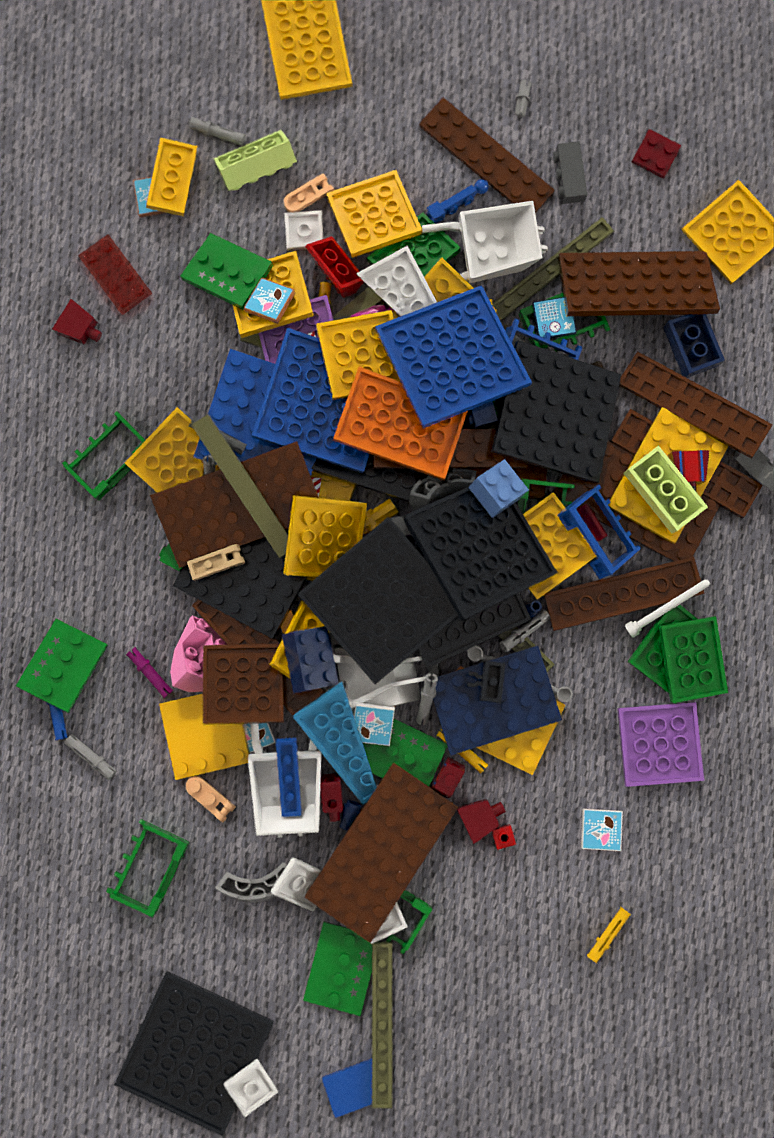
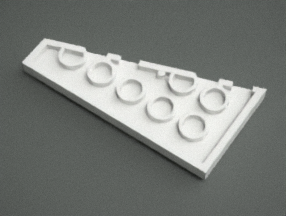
(399, 282)

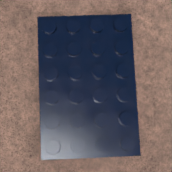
(524, 706)

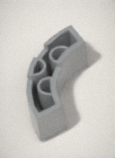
(250, 890)

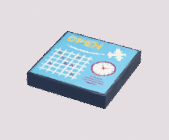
(552, 317)

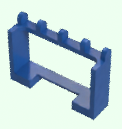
(546, 340)
(572, 519)

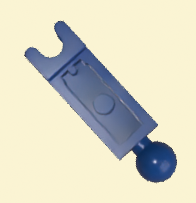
(437, 210)

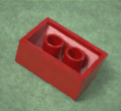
(335, 265)

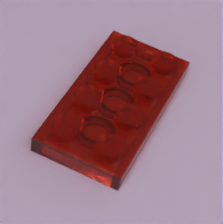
(115, 274)

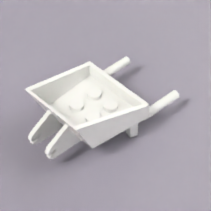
(497, 239)
(393, 690)
(266, 791)

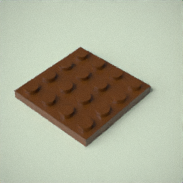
(241, 685)

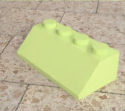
(255, 160)
(665, 490)

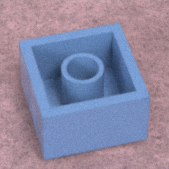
(498, 488)

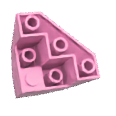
(188, 655)

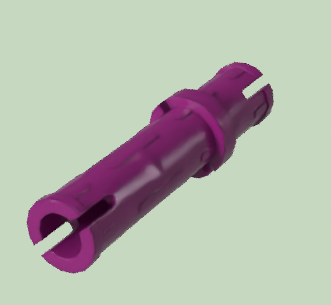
(149, 672)

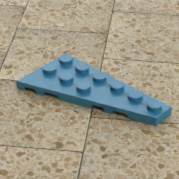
(335, 733)

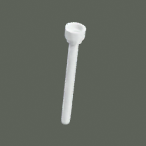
(635, 627)

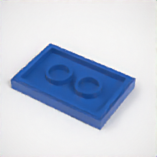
(349, 1088)

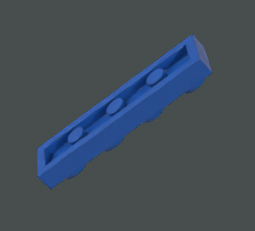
(288, 777)

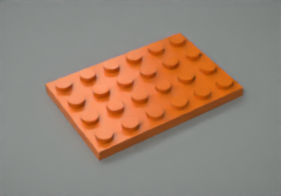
(384, 424)

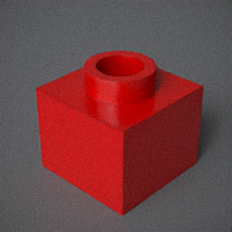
(498, 832)

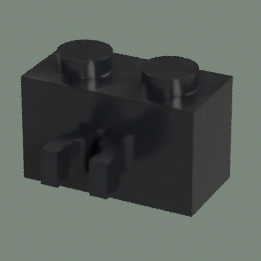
(491, 681)

